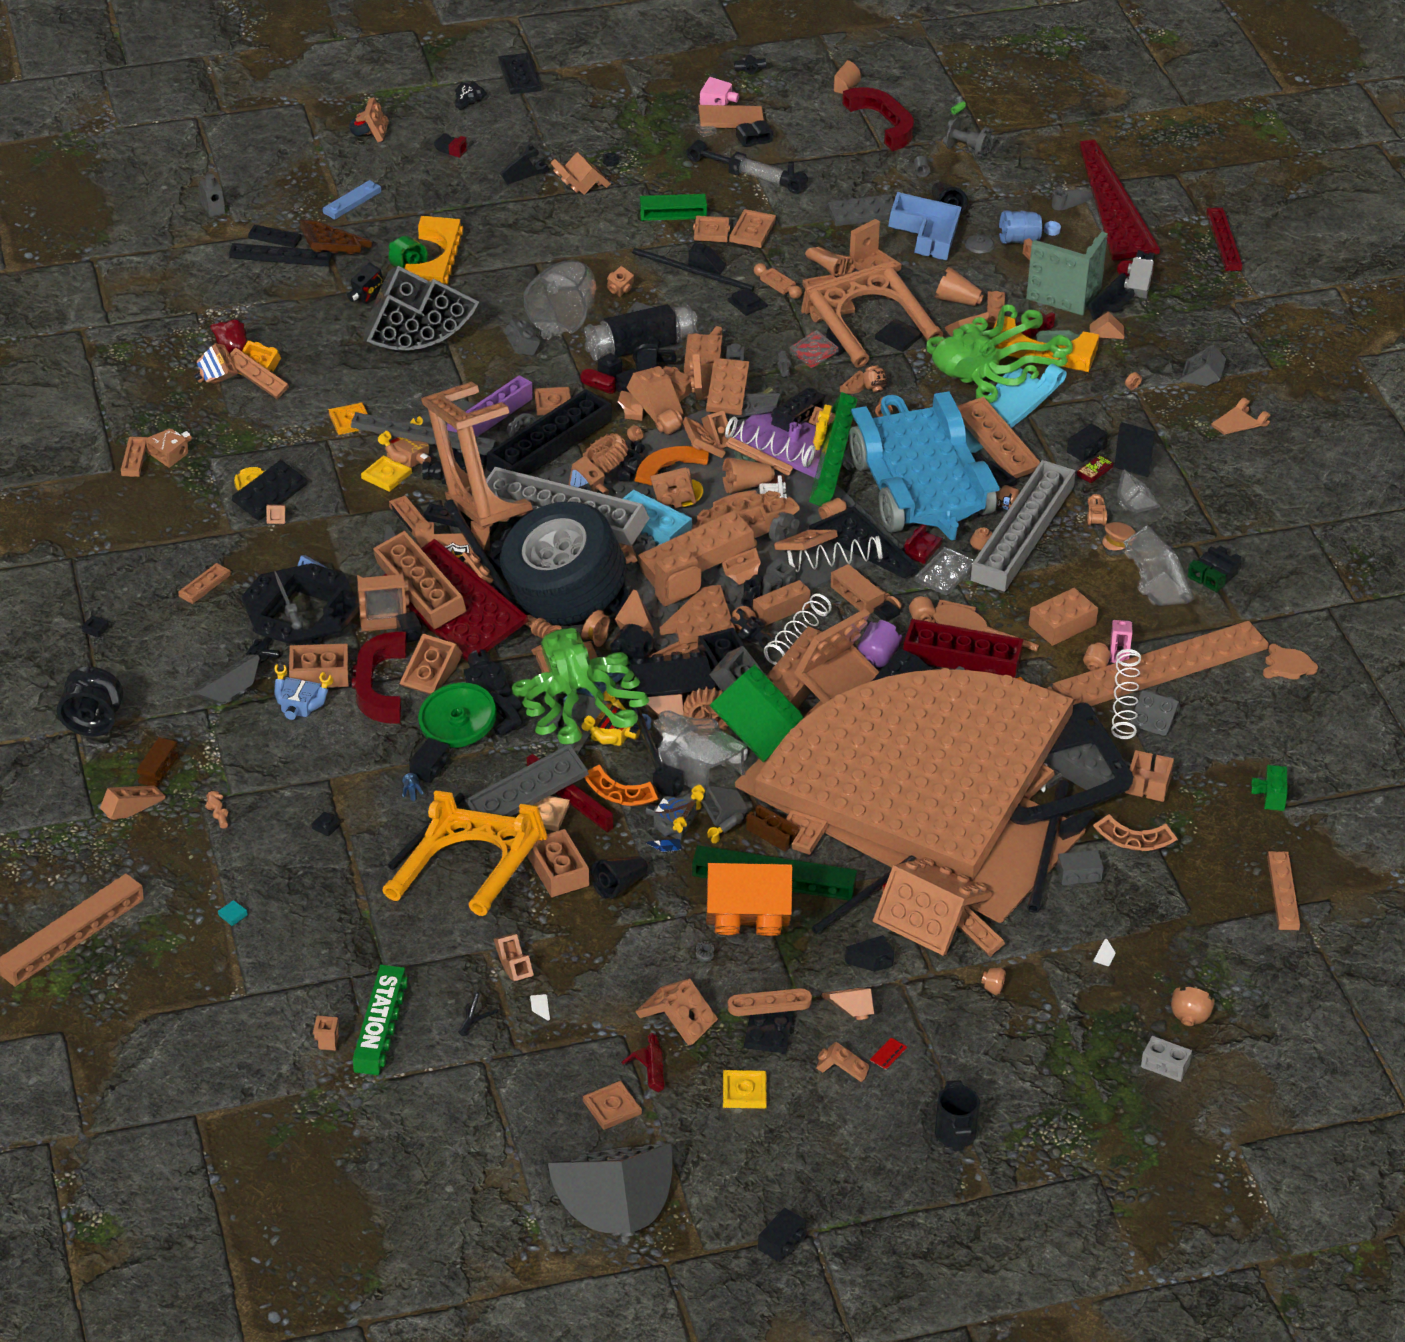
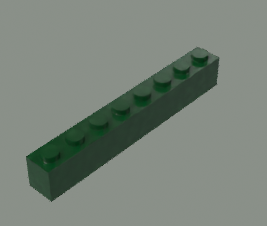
(806, 876)

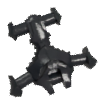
(632, 461)

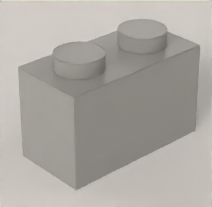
(1140, 276)

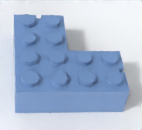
(932, 221)

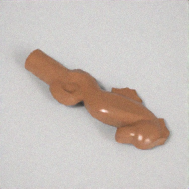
(214, 803)

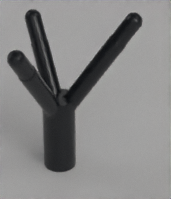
(469, 1016)

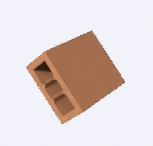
(676, 577)

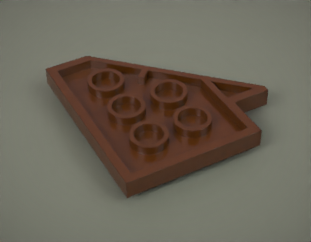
(326, 237)

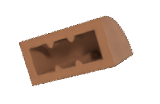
(847, 77)

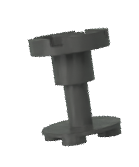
(980, 141)

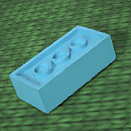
(664, 521)

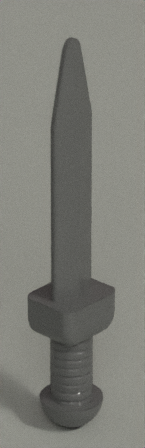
(290, 609)

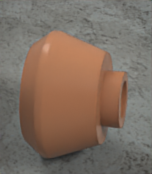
(980, 538)
(994, 980)

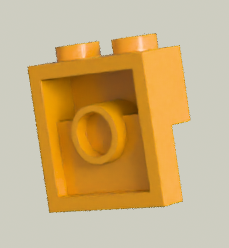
(263, 355)

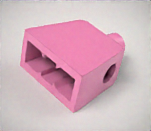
(717, 93)
(1120, 636)

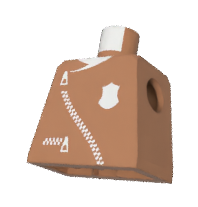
(168, 446)

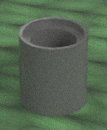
(921, 161)

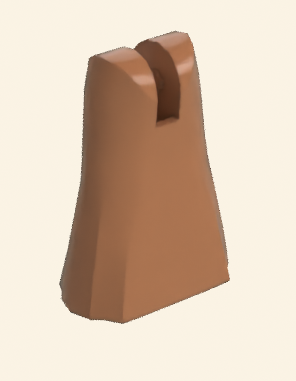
(834, 263)

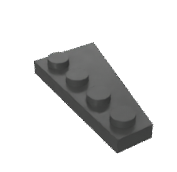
(757, 404)
(582, 708)

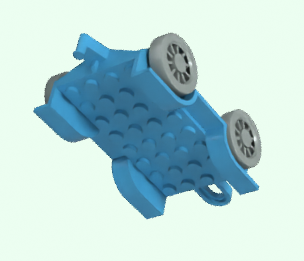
(922, 465)

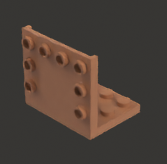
(833, 662)
(926, 902)

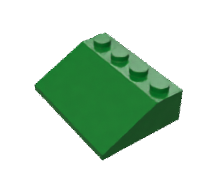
(757, 712)

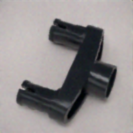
(508, 710)

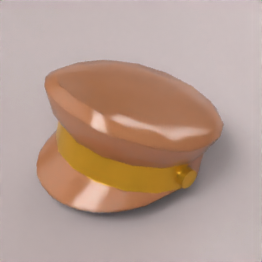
(1116, 534)
(596, 628)

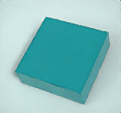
(232, 913)

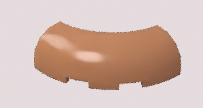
(1134, 840)

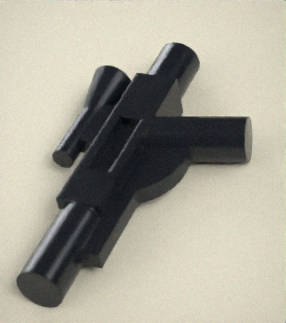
(261, 649)

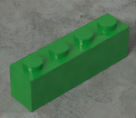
(672, 207)

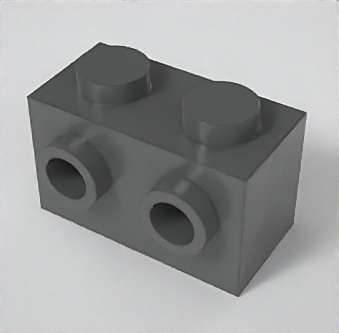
(522, 337)

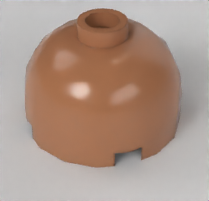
(1191, 1006)

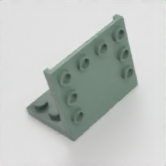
(1065, 276)

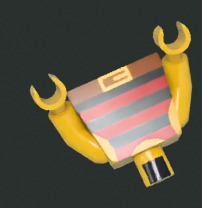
(602, 728)

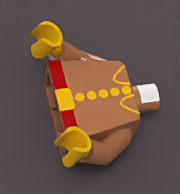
(404, 450)

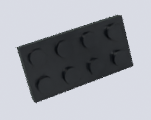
(270, 487)

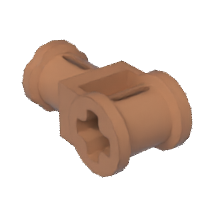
(1096, 512)

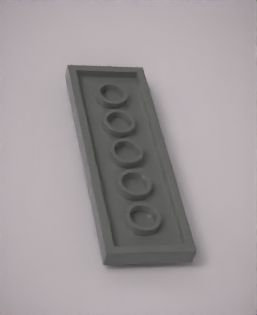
(530, 784)

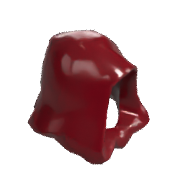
(230, 334)

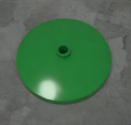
(457, 714)

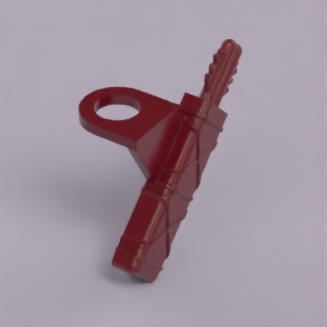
(652, 1059)

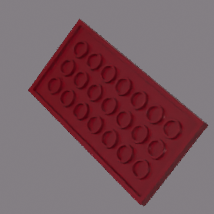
(488, 613)

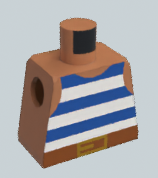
(215, 365)

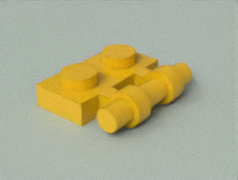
(821, 427)

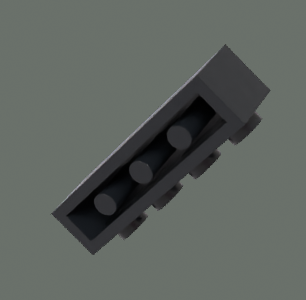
(797, 408)

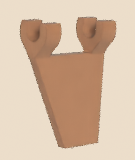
(1238, 420)

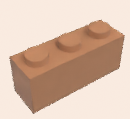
(856, 588)
(782, 602)

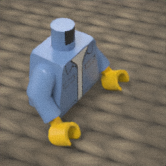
(300, 696)

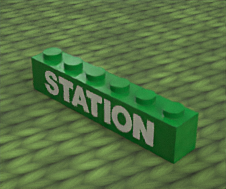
(379, 1020)

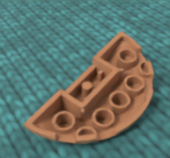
(753, 508)

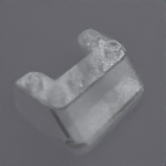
(1159, 569)

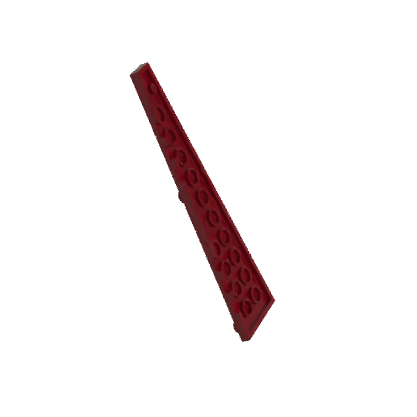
(1116, 211)

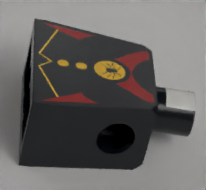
(366, 284)

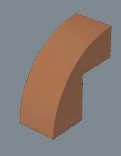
(510, 954)

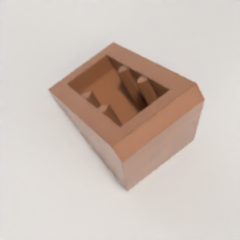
(1107, 327)

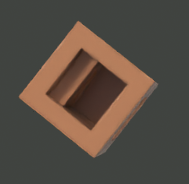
(326, 1032)

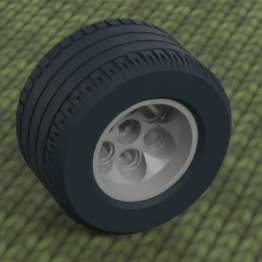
(563, 562)

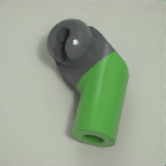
(959, 104)

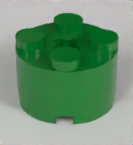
(406, 251)

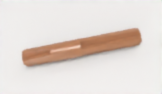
(759, 456)

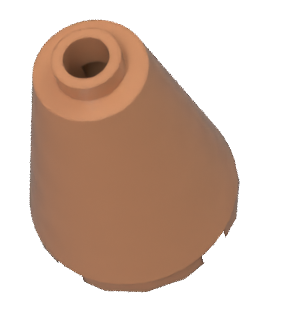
(958, 289)
(745, 474)

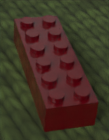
(963, 647)

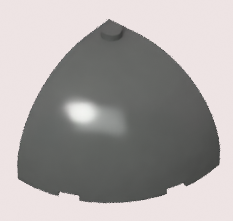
(615, 1187)

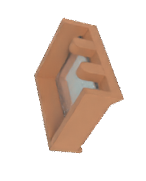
(381, 601)

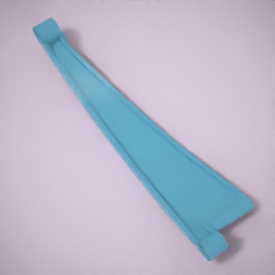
(1019, 400)

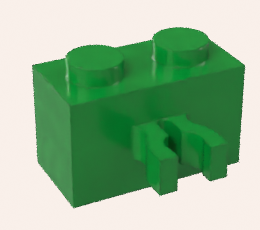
(1273, 787)

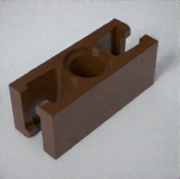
(157, 762)
(771, 827)

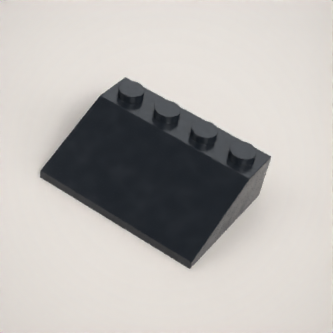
(671, 673)

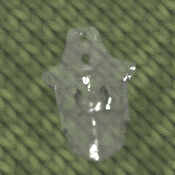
(696, 747)

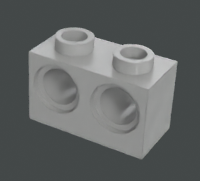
(1166, 1058)

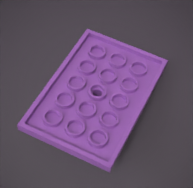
(798, 436)

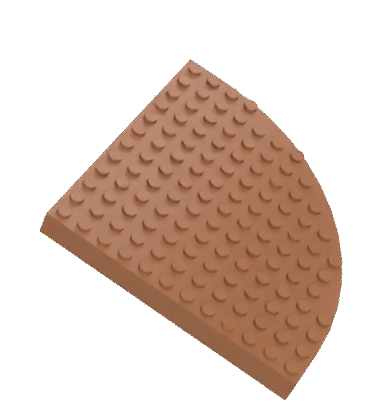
(920, 761)

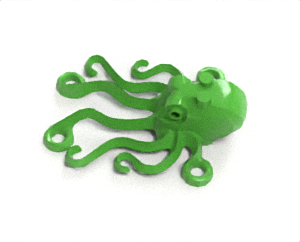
(974, 355)
(570, 671)

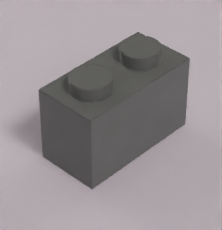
(1079, 867)

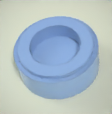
(1052, 228)

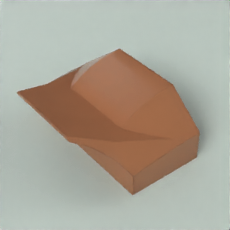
(631, 406)
(742, 566)

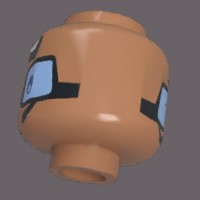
(1006, 496)

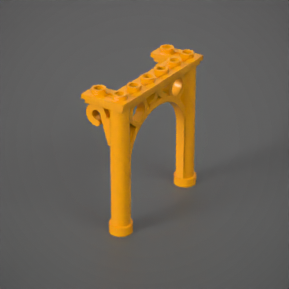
(525, 828)

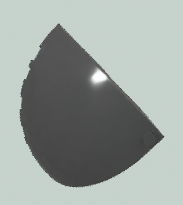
(415, 312)

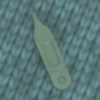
(1046, 336)

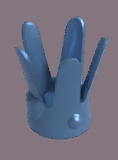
(411, 782)

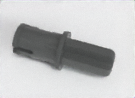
(784, 363)

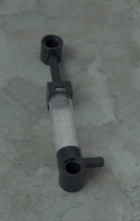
(740, 164)

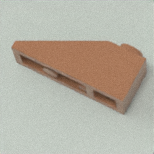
(127, 801)

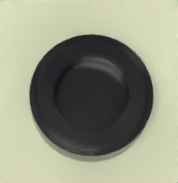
(610, 159)

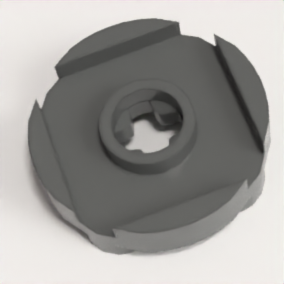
(784, 521)

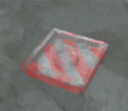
(814, 349)

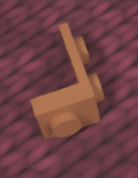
(844, 1059)

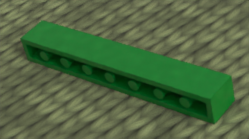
(833, 450)

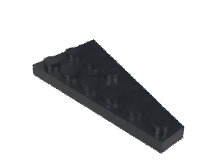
(854, 525)

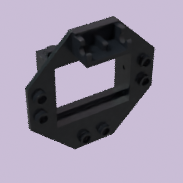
(265, 599)

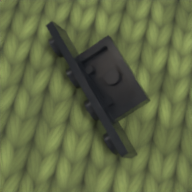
(1111, 298)

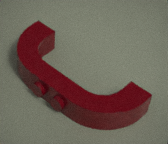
(893, 111)
(377, 649)

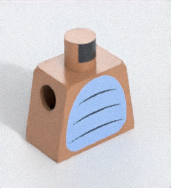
(586, 472)

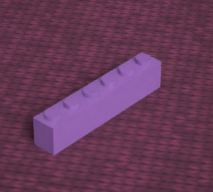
(513, 394)

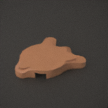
(1288, 663)

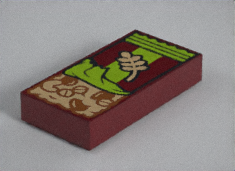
(1095, 469)

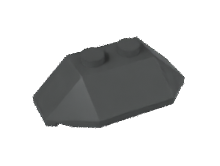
(228, 682)

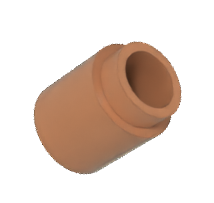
(832, 507)

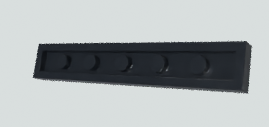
(280, 254)

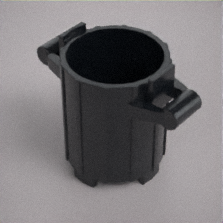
(957, 1115)

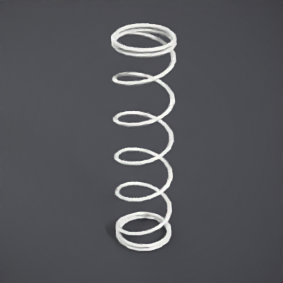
(771, 440)
(877, 542)
(816, 610)
(1125, 723)

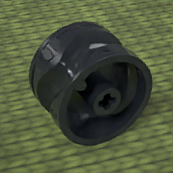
(90, 701)

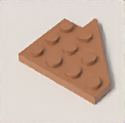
(699, 616)

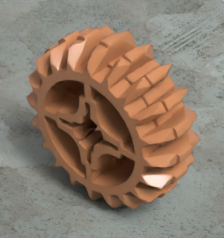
(607, 452)
(698, 706)

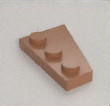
(700, 437)

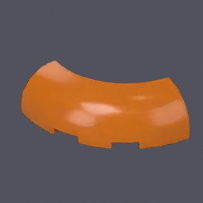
(624, 795)

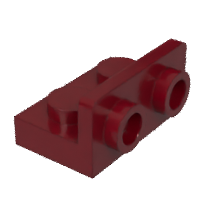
(1048, 323)
(922, 545)

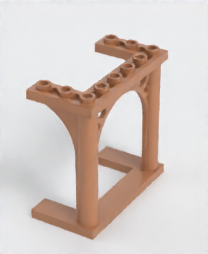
(470, 488)

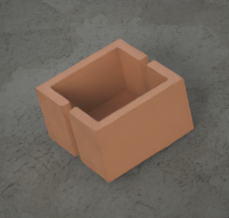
(1148, 782)

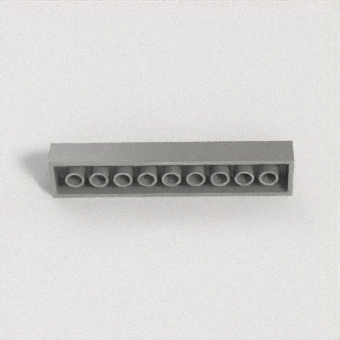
(624, 516)
(1022, 525)

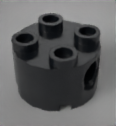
(633, 642)

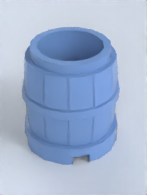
(1020, 226)

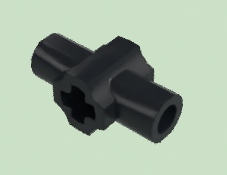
(750, 64)
(752, 590)

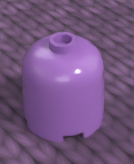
(879, 643)

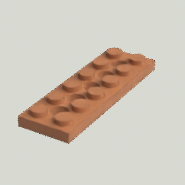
(998, 429)

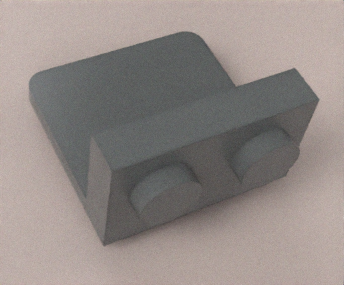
(1155, 713)

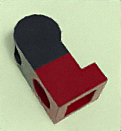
(451, 145)

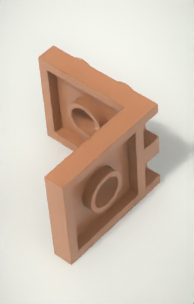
(867, 252)
(702, 377)
(665, 481)
(676, 1002)

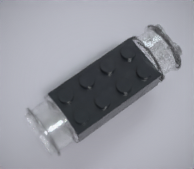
(624, 332)

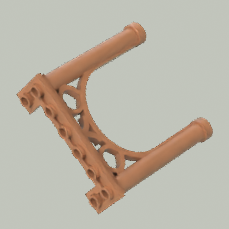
(887, 283)

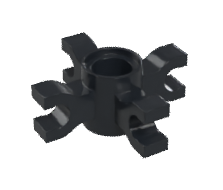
(751, 628)

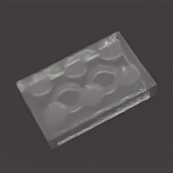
(945, 571)

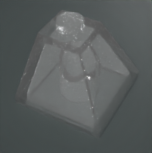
(1135, 494)

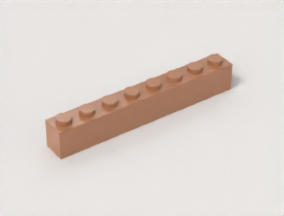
(70, 929)

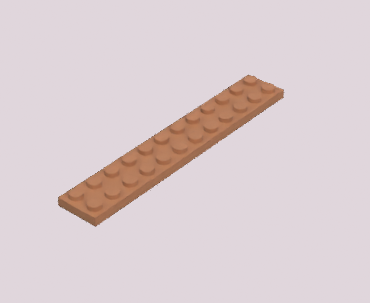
(1164, 664)

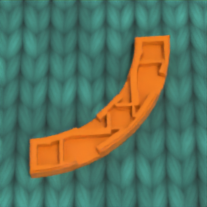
(666, 457)

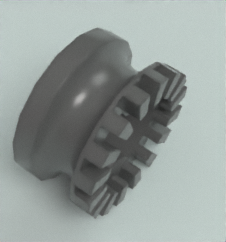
(707, 947)

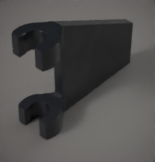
(522, 166)

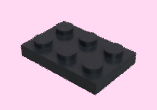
(769, 1031)

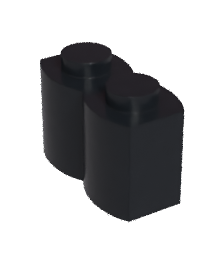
(755, 133)

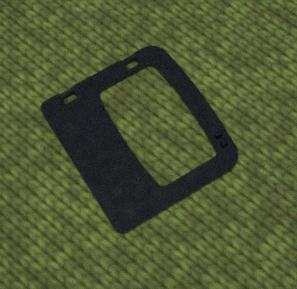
(1078, 733)

